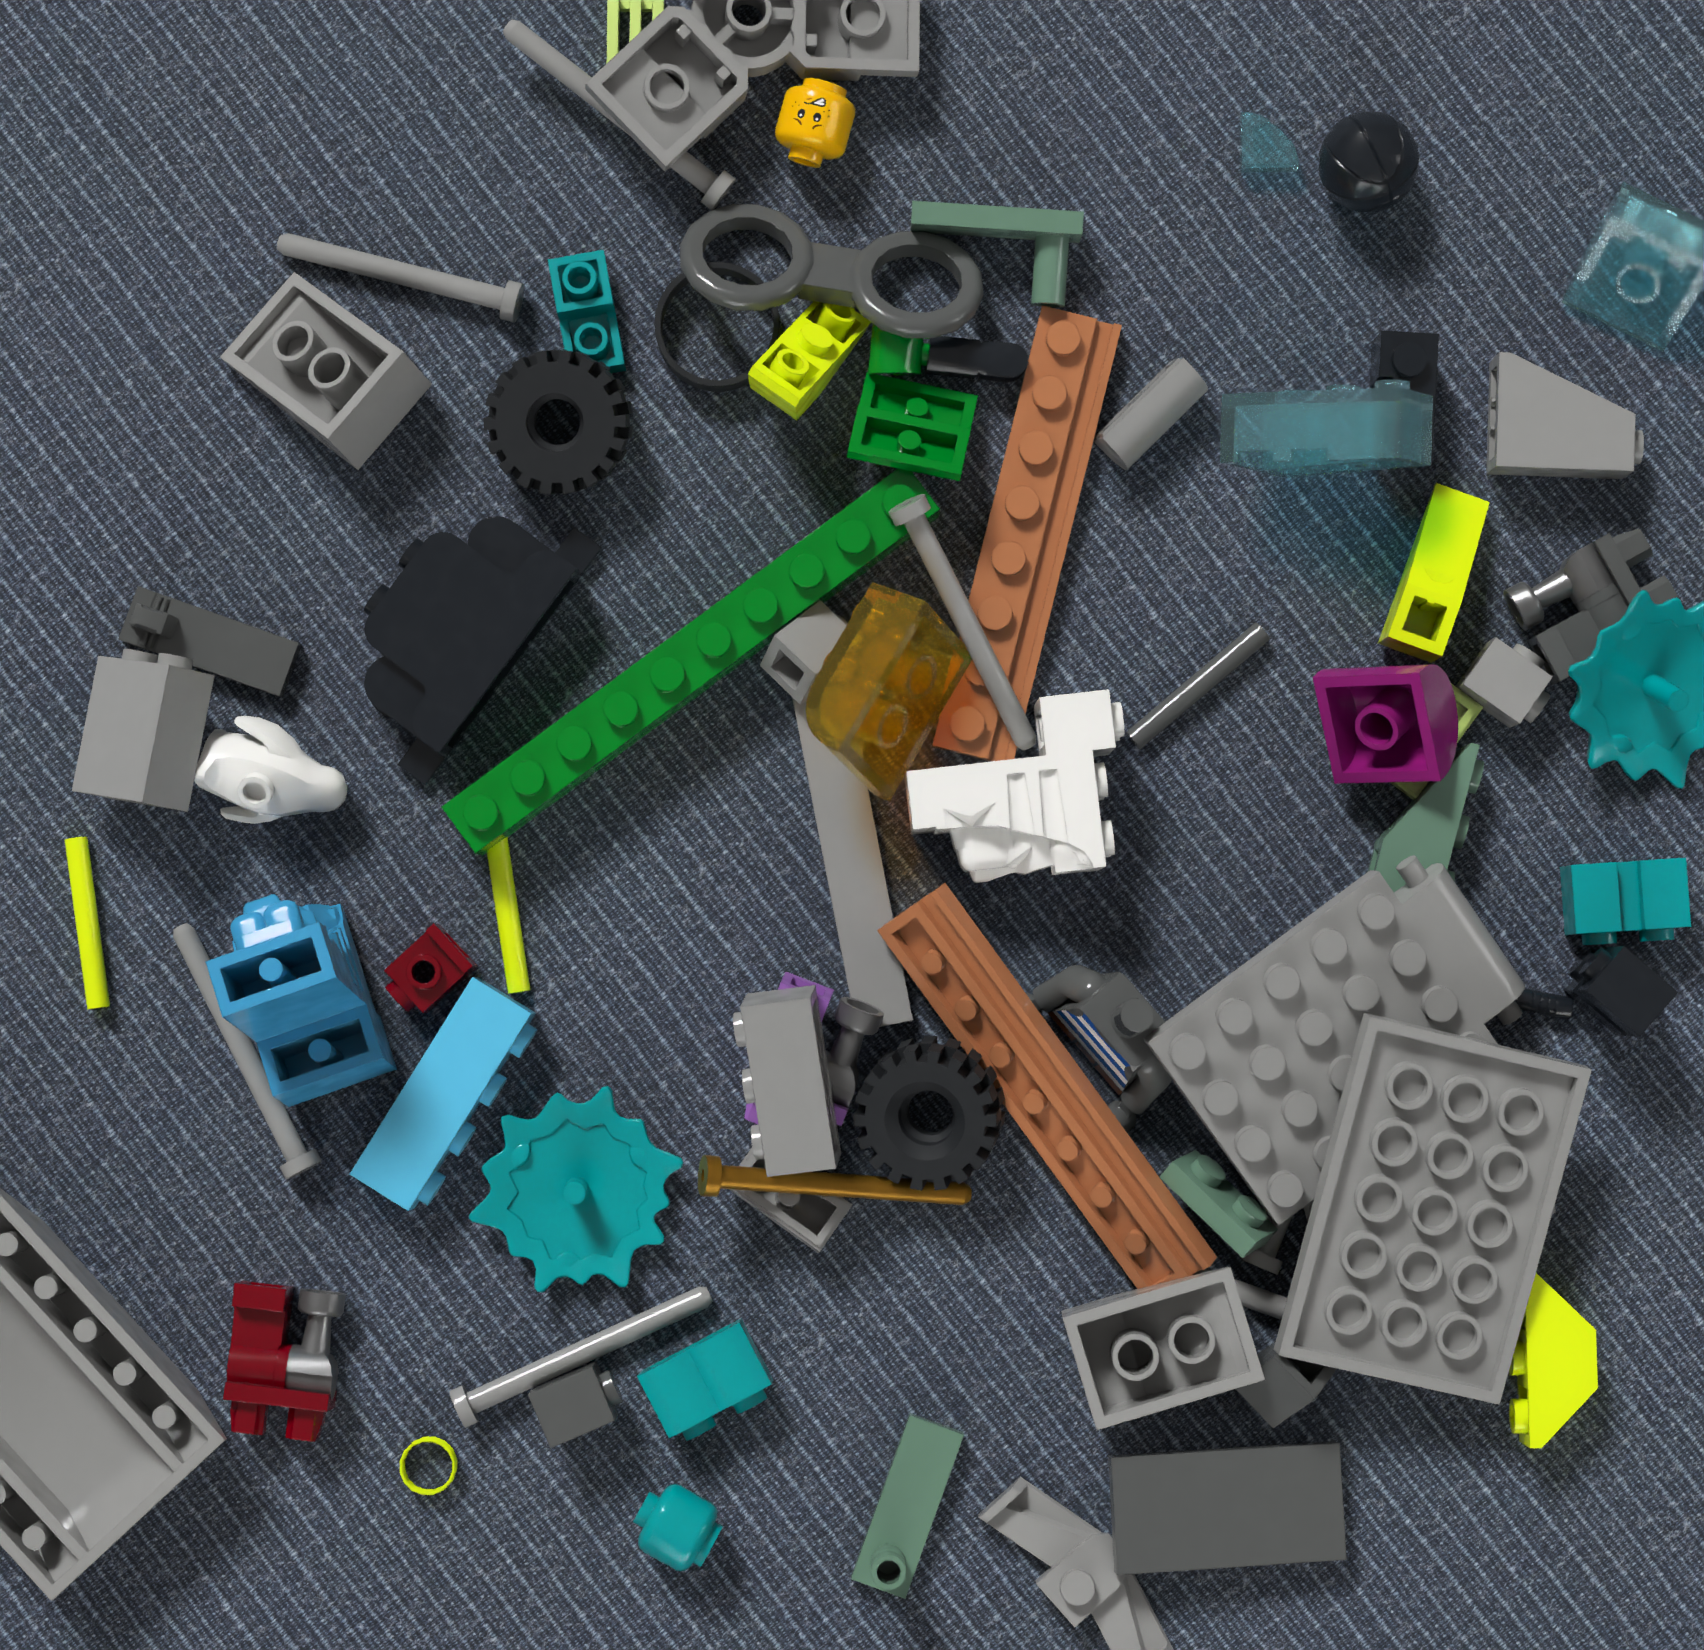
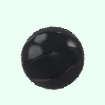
(1368, 161)

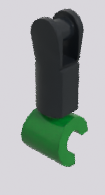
(946, 357)

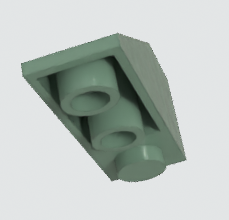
(1431, 821)

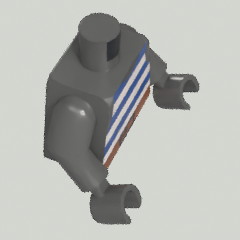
(1108, 1025)

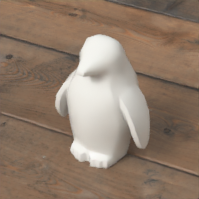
(266, 774)

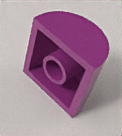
(1388, 722)

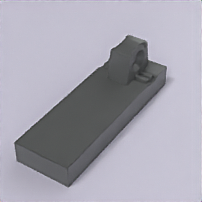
(211, 641)

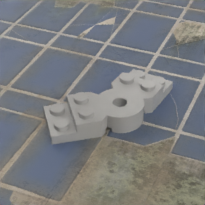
(696, 63)

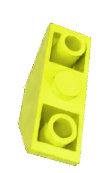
(807, 356)
(1552, 1365)

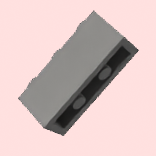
(788, 1081)

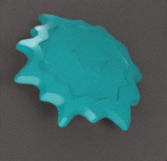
(1644, 690)
(577, 1190)

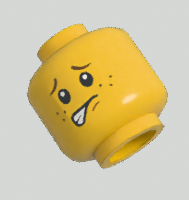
(815, 122)

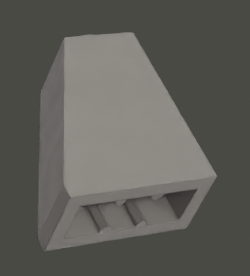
(1554, 426)

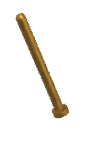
(715, 1176)

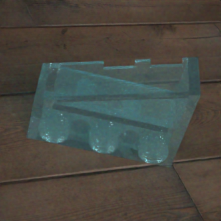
(1327, 429)

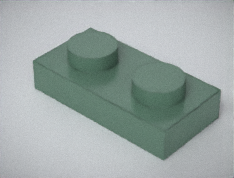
(1216, 1201)

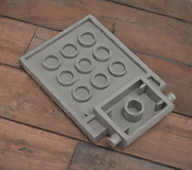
(1277, 1035)

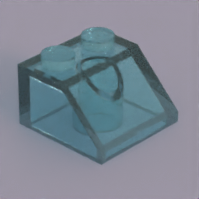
(1640, 268)

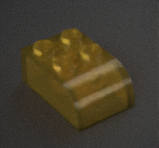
(885, 686)

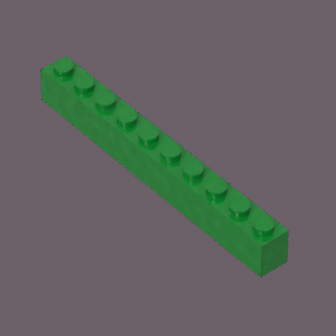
(684, 665)

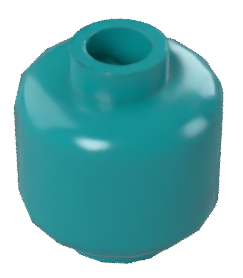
(677, 1527)

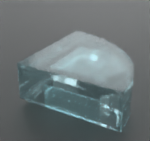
(1265, 146)

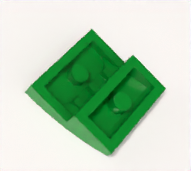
(912, 426)

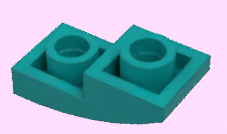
(587, 307)

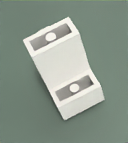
(1031, 808)

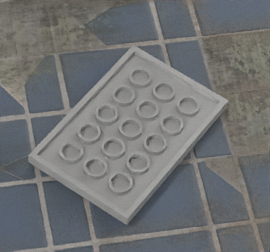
(1431, 1209)

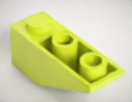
(1435, 575)

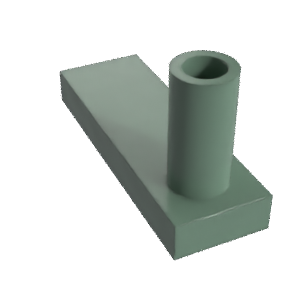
(1048, 228)
(907, 1505)

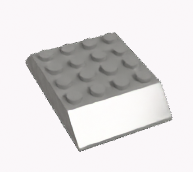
(87, 1409)

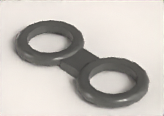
(831, 272)

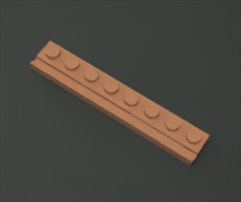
(1031, 520)
(1046, 1091)

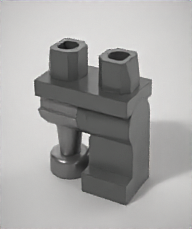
(1601, 590)

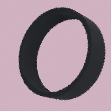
(671, 290)

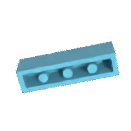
(443, 1094)

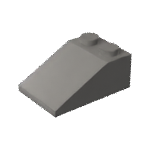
(327, 370)
(1162, 1346)

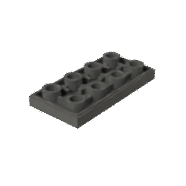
(1227, 1507)

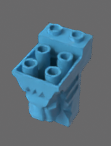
(301, 998)

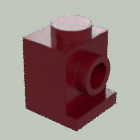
(450, 967)

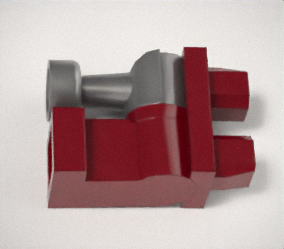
(274, 1373)

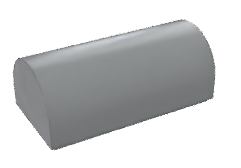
(1151, 413)
(804, 1216)

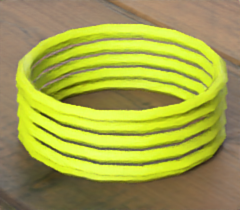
(410, 1484)

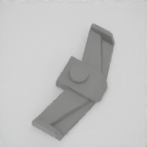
(1080, 1568)

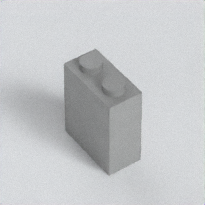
(143, 729)

